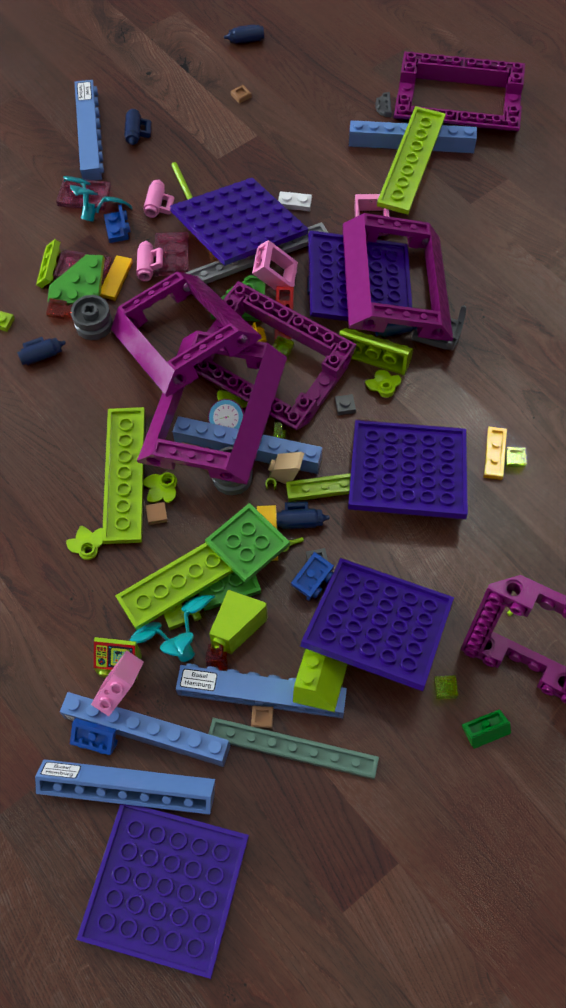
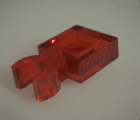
(58, 309)
(216, 657)

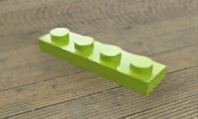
(318, 487)

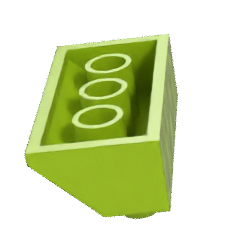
(379, 351)
(319, 681)

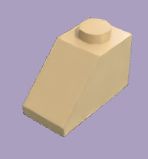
(285, 466)

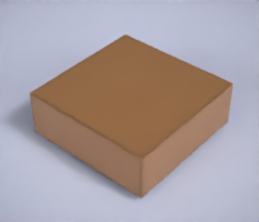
(241, 94)
(156, 513)
(262, 717)

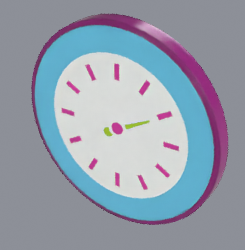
(226, 413)

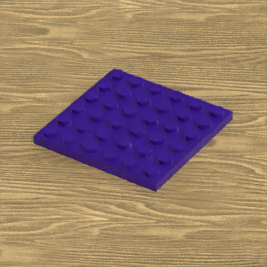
(238, 220)
(327, 279)
(409, 469)
(379, 624)
(164, 889)

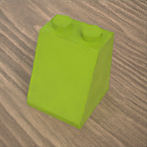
(237, 621)

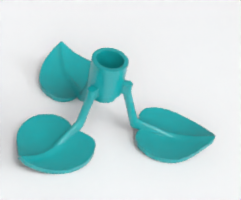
(89, 209)
(179, 645)

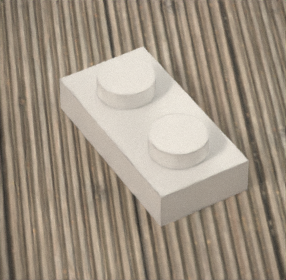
(295, 201)

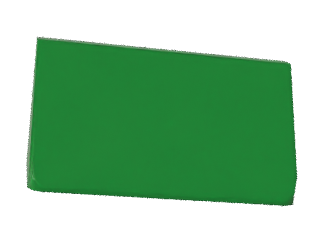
(487, 728)

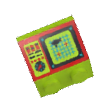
(108, 653)

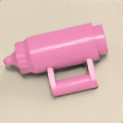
(154, 199)
(145, 260)

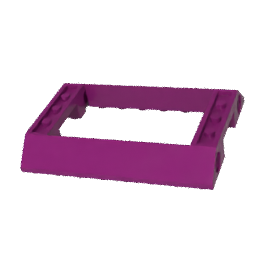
(466, 71)
(375, 316)
(302, 329)
(180, 370)
(220, 464)
(490, 609)

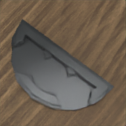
(383, 105)

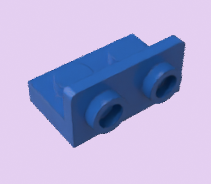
(116, 226)
(313, 576)
(93, 736)

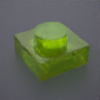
(283, 345)
(278, 431)
(515, 456)
(446, 687)

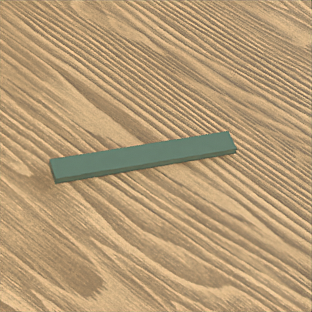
(295, 748)

